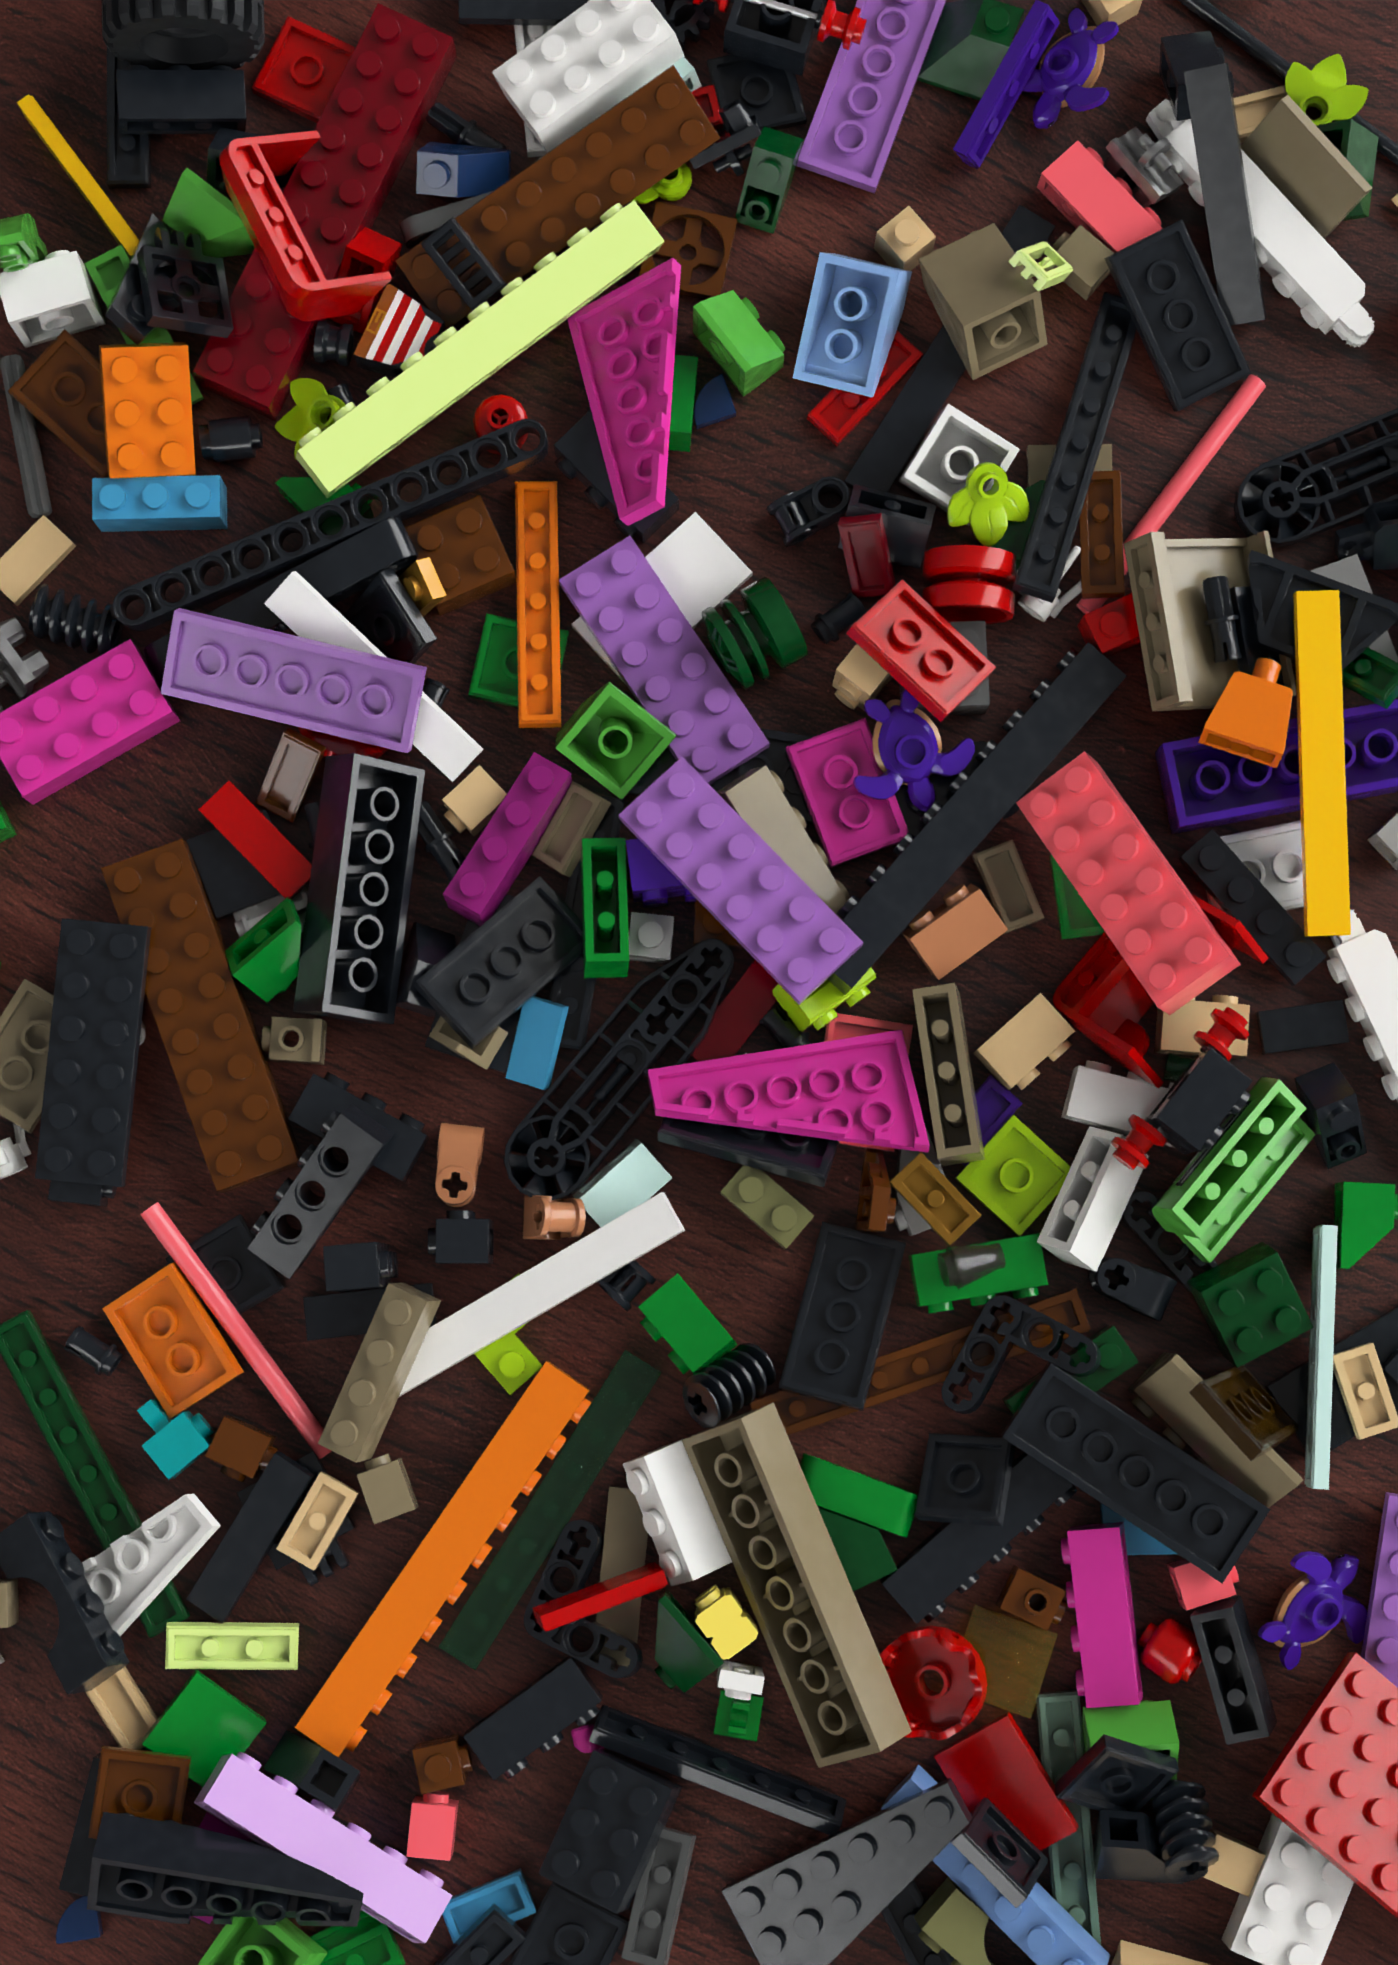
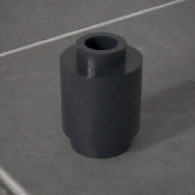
(230, 438)

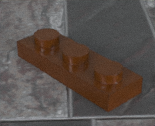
(1102, 538)

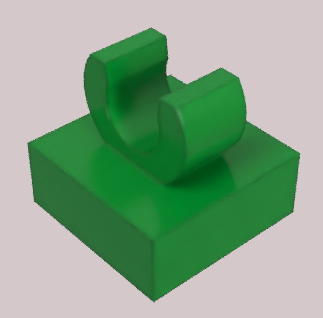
(738, 1717)

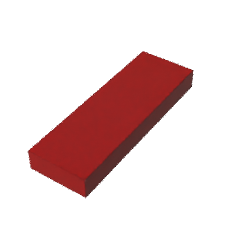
(843, 411)
(258, 840)
(600, 1596)

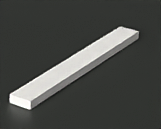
(544, 1287)

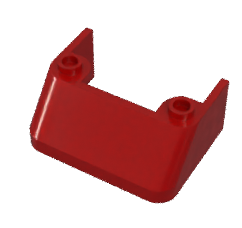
(250, 182)
(1109, 1001)

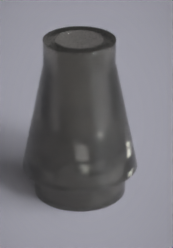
(969, 1263)

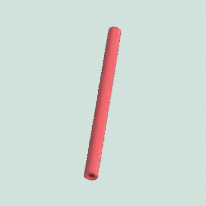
(1190, 470)
(235, 1327)

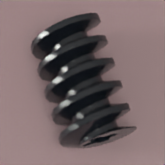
(73, 622)
(728, 1384)
(1184, 1830)

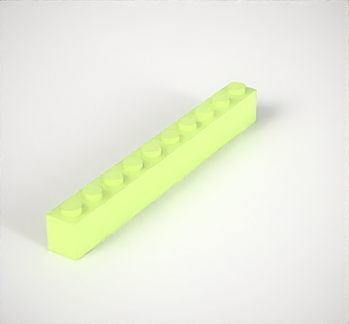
(479, 348)

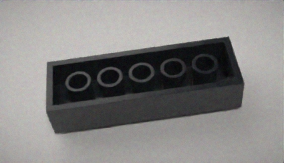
(359, 889)

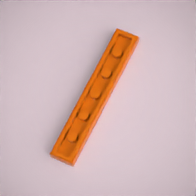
(538, 604)

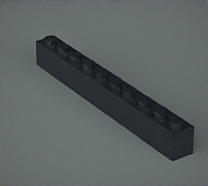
(975, 807)

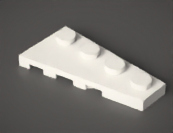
(147, 1559)

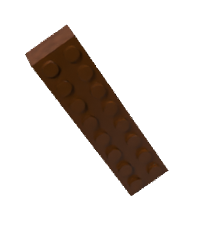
(204, 1018)

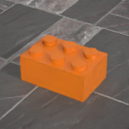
(147, 409)

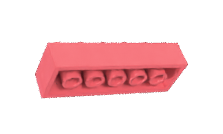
(1127, 884)

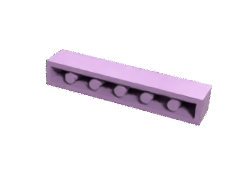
(284, 1822)

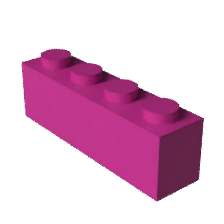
(1103, 1614)

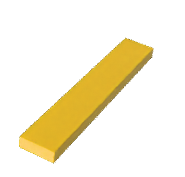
(78, 174)

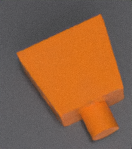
(1251, 715)

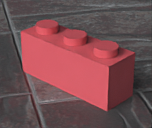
(1095, 199)

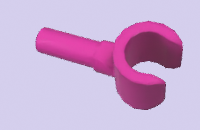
(581, 1739)

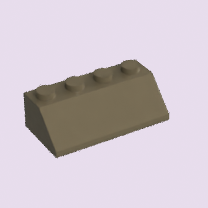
(1165, 1394)

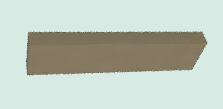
(622, 1551)

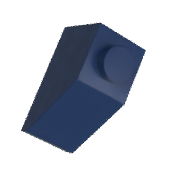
(460, 169)

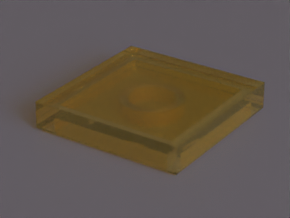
(1013, 1658)

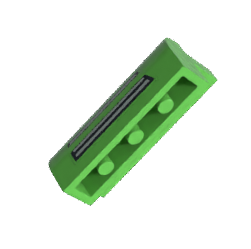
(1237, 1172)

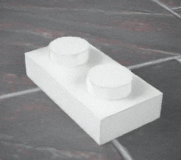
(740, 1680)

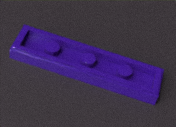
(1007, 84)

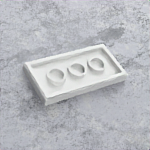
(694, 570)

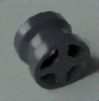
(333, 343)

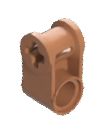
(458, 1155)
(552, 1219)

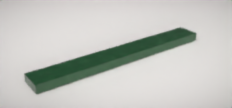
(78, 1451)

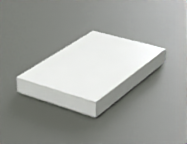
(1274, 859)

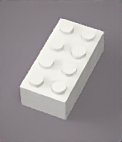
(587, 66)
(1291, 1903)

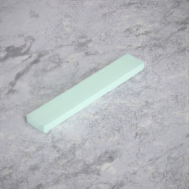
(1321, 1357)

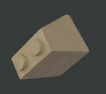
(984, 301)

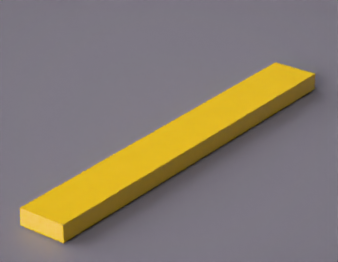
(1321, 763)

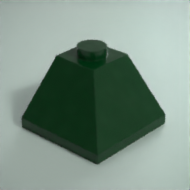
(970, 45)
(681, 1646)

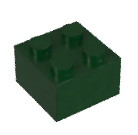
(1250, 1304)

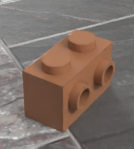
(954, 930)

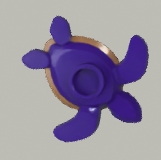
(1071, 70)
(908, 752)
(1315, 1606)

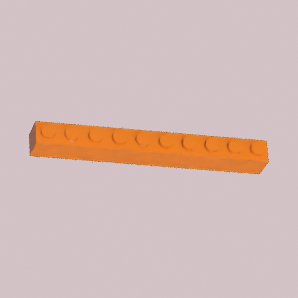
(442, 1560)

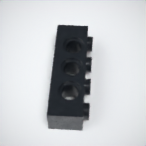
(363, 1142)

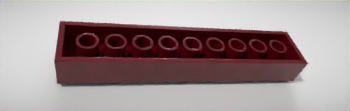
(333, 197)

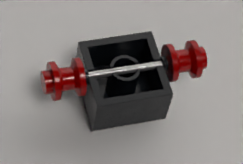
(784, 30)
(1196, 1101)

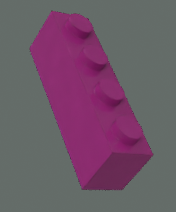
(508, 840)

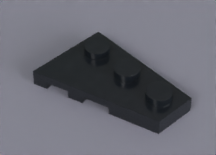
(127, 304)

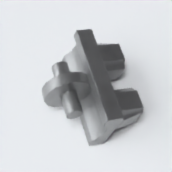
(1145, 164)
(17, 671)

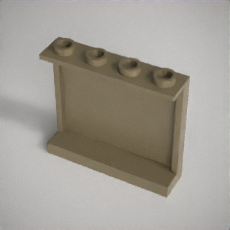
(1172, 612)

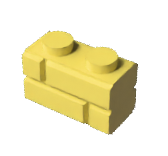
(724, 1621)

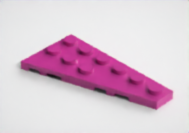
(628, 372)
(824, 1090)

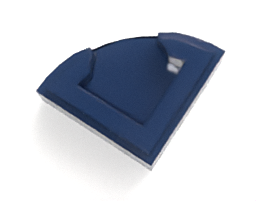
(713, 403)
(79, 1923)

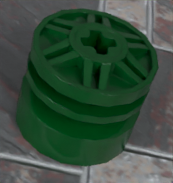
(754, 633)

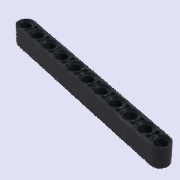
(310, 523)

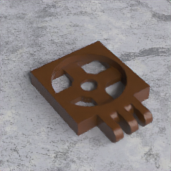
(706, 257)

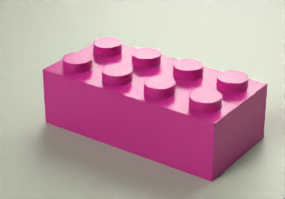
(82, 722)

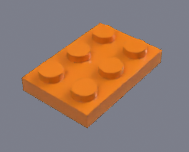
(173, 1340)

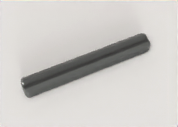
(26, 442)

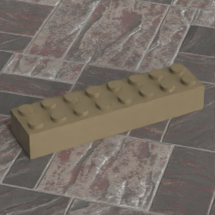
(797, 1587)

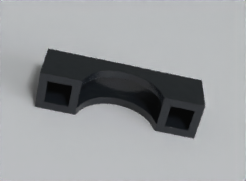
(86, 1645)

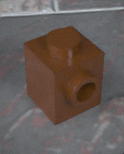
(241, 1448)
(1032, 1598)
(442, 1763)

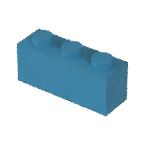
(159, 503)

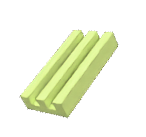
(1042, 270)

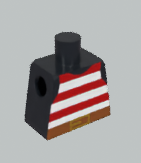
(396, 333)

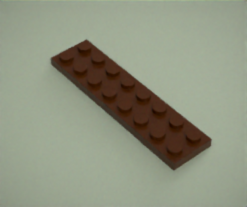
(569, 189)

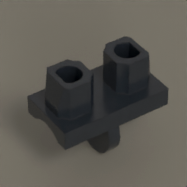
(740, 129)

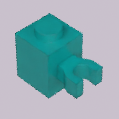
(177, 1440)

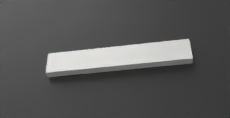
(316, 619)

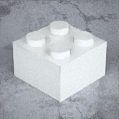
(50, 298)
(949, 454)

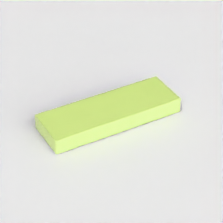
(232, 1645)

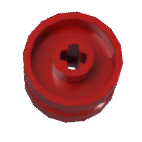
(970, 583)

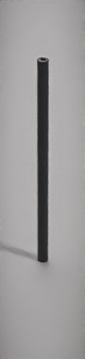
(1272, 60)

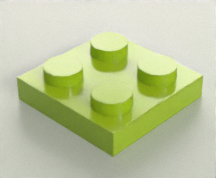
(1016, 1177)

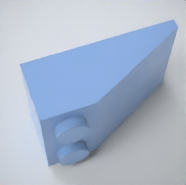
(850, 323)

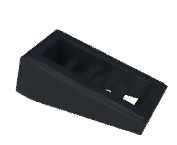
(440, 237)

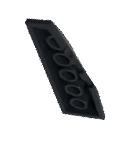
(188, 1871)

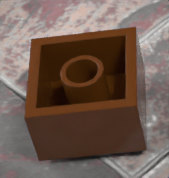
(464, 553)

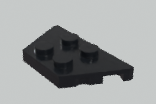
(1272, 587)

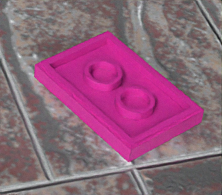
(844, 818)

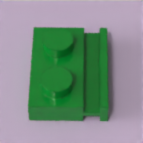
(361, 1945)

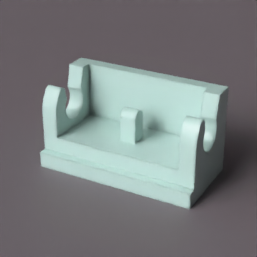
(623, 1184)

